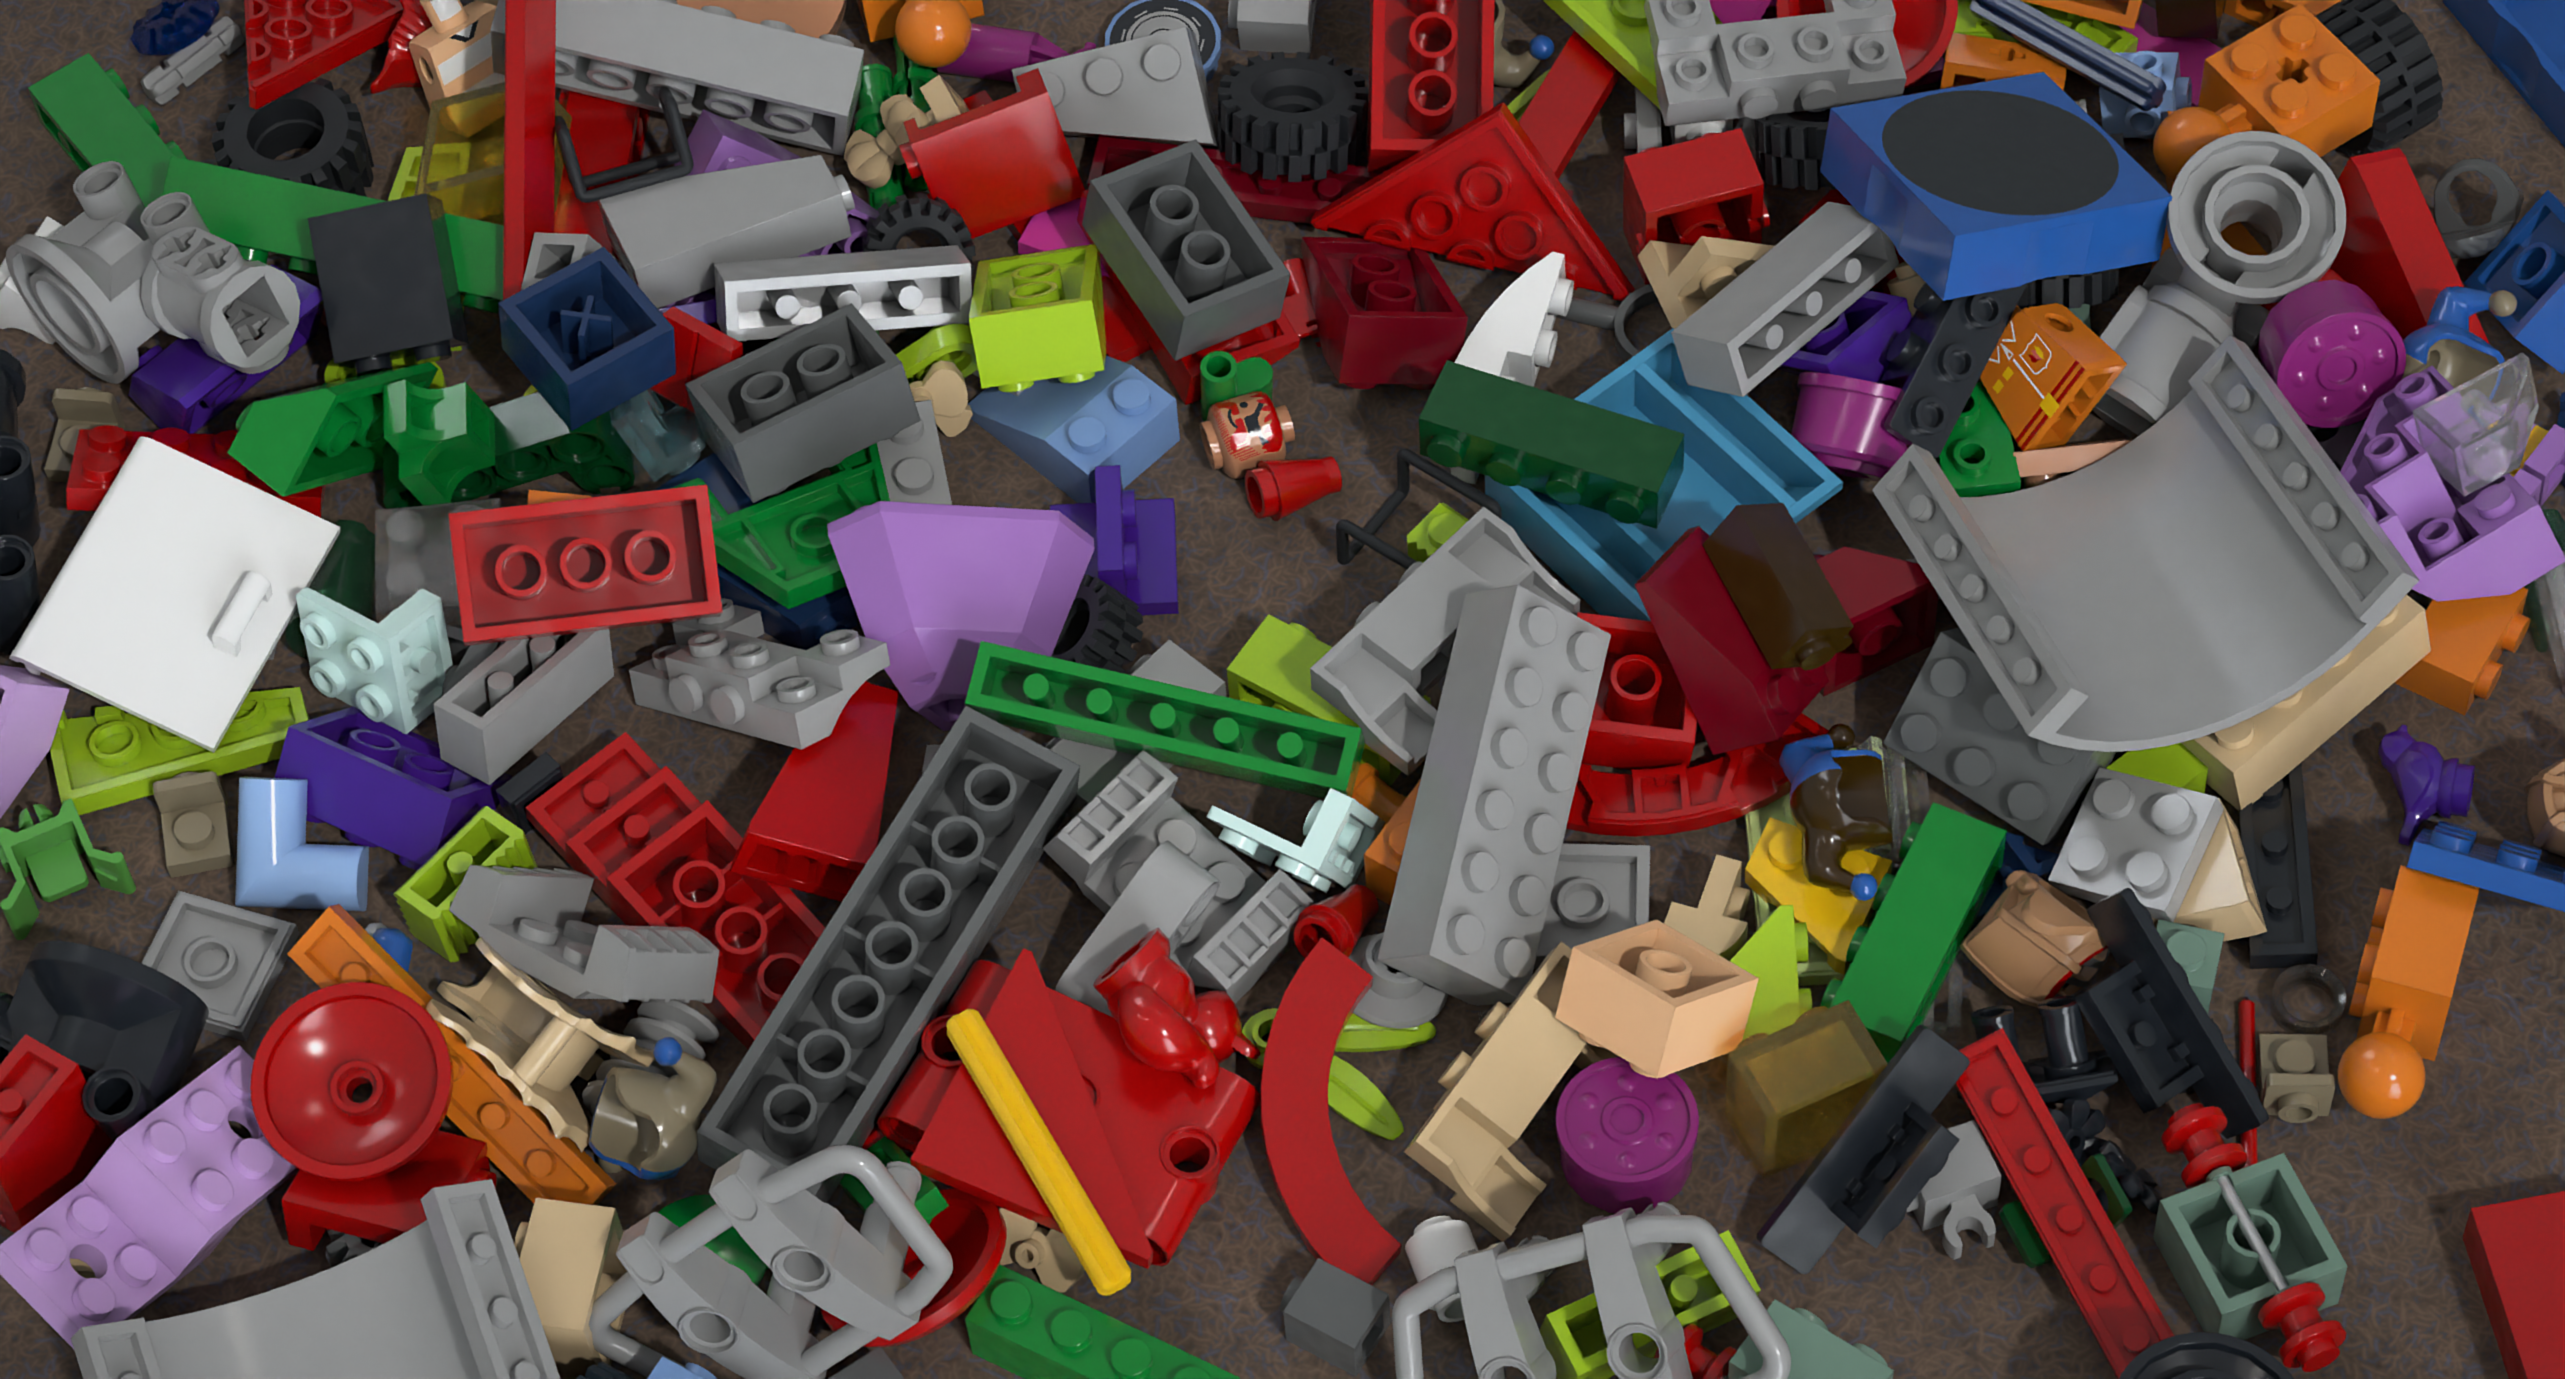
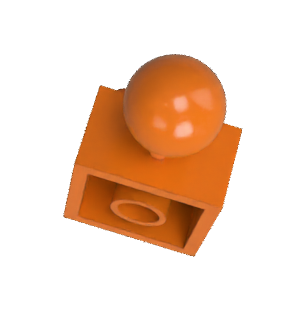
(926, 30)
(2277, 80)
(2404, 990)

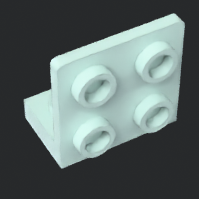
(384, 667)
(1334, 846)

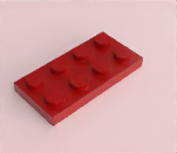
(105, 448)

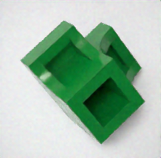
(437, 437)

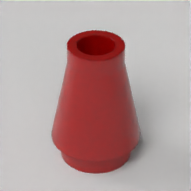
(1289, 485)
(1337, 920)

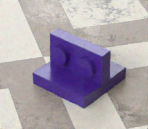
(1131, 542)

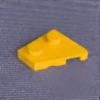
(1830, 914)

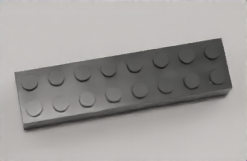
(894, 950)

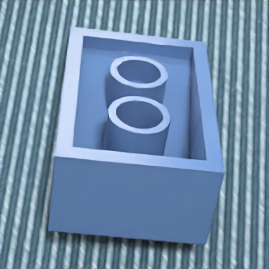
(1083, 425)

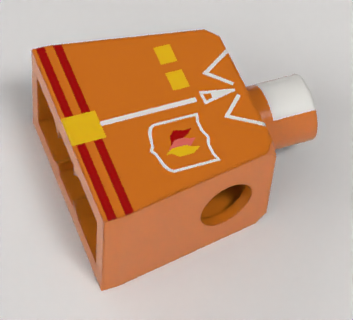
(2048, 374)

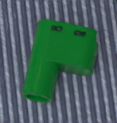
(1224, 378)

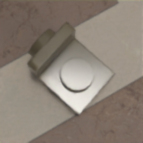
(77, 410)
(194, 823)
(2295, 1076)

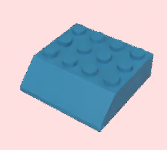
(1730, 460)

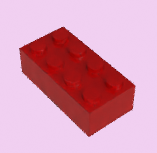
(1426, 73)
(585, 565)

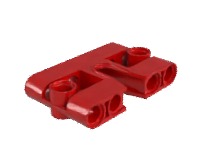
(1146, 1113)

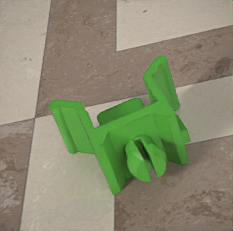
(51, 856)

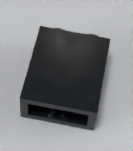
(388, 283)

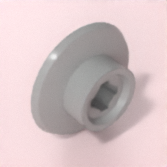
(1394, 998)

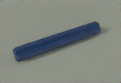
(2073, 51)

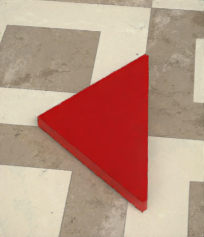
(307, 38)
(1481, 203)
(974, 1155)

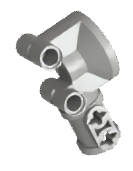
(147, 269)
(2205, 286)

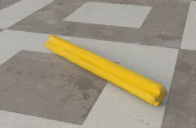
(1039, 1152)

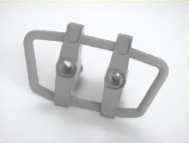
(812, 1260)
(1627, 1289)

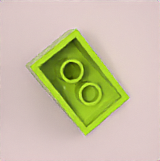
(1038, 318)

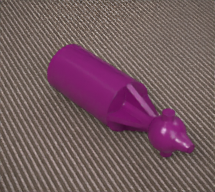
(998, 50)

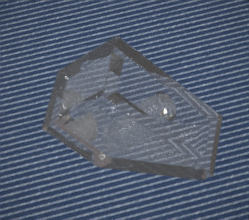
(2480, 425)

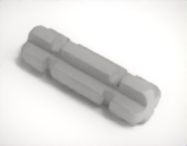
(192, 62)

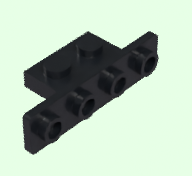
(1942, 361)
(2158, 1025)
(1874, 1158)

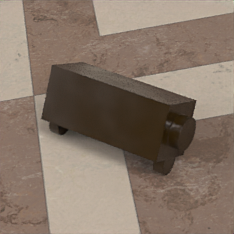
(1778, 587)

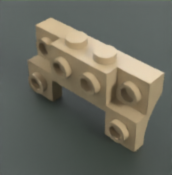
(1497, 1096)

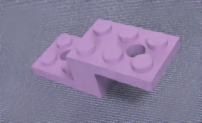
(148, 1205)

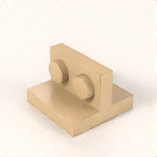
(1692, 275)

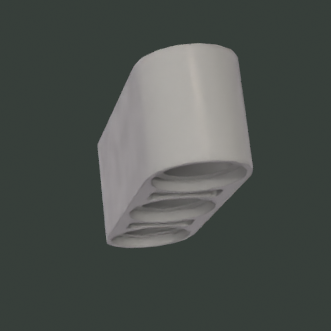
(1164, 893)

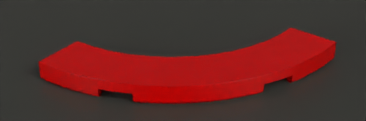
(1683, 797)
(1298, 1122)

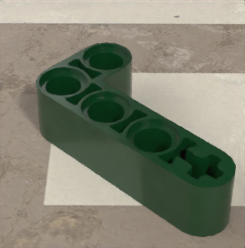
(531, 446)

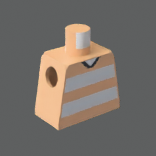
(456, 50)

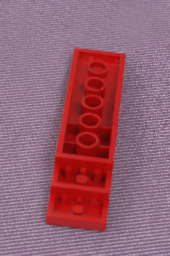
(669, 864)

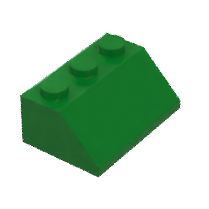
(320, 431)

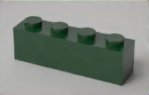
(1551, 444)

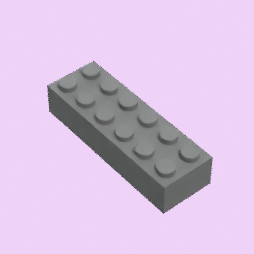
(741, 70)
(1494, 796)

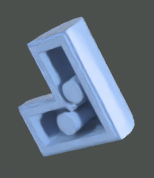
(276, 863)

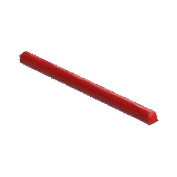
(2247, 1064)

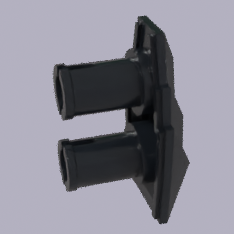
(2069, 1067)

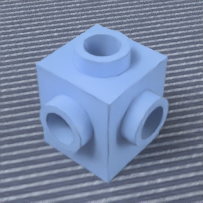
(2125, 118)

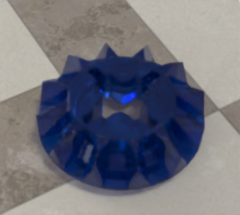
(173, 25)

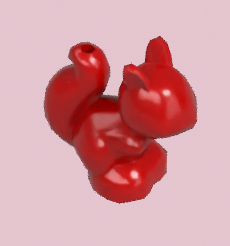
(1165, 1019)

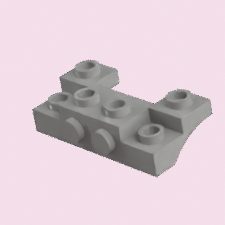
(1772, 63)
(1408, 638)
(754, 685)

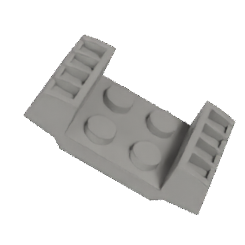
(1246, 921)
(538, 928)

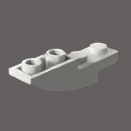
(1517, 329)

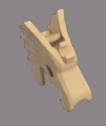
(533, 1039)

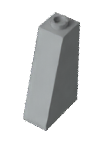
(683, 226)

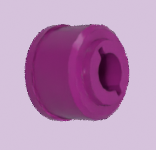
(2331, 352)
(1844, 424)
(1626, 1136)

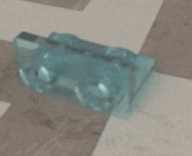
(659, 442)

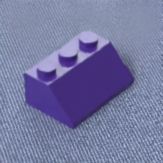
(190, 389)
(382, 784)

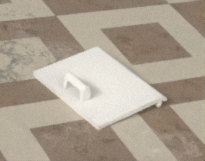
(176, 593)

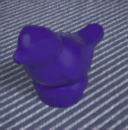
(2425, 780)

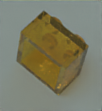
(466, 154)
(1799, 1085)

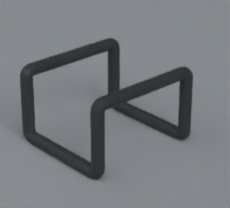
(680, 153)
(1365, 536)

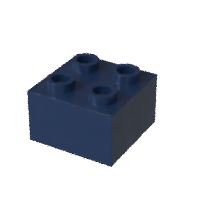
(587, 338)

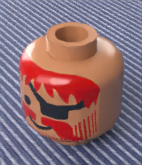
(1245, 432)

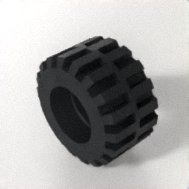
(2400, 58)
(303, 118)

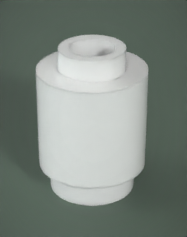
(1435, 1247)

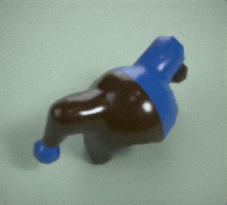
(1836, 806)

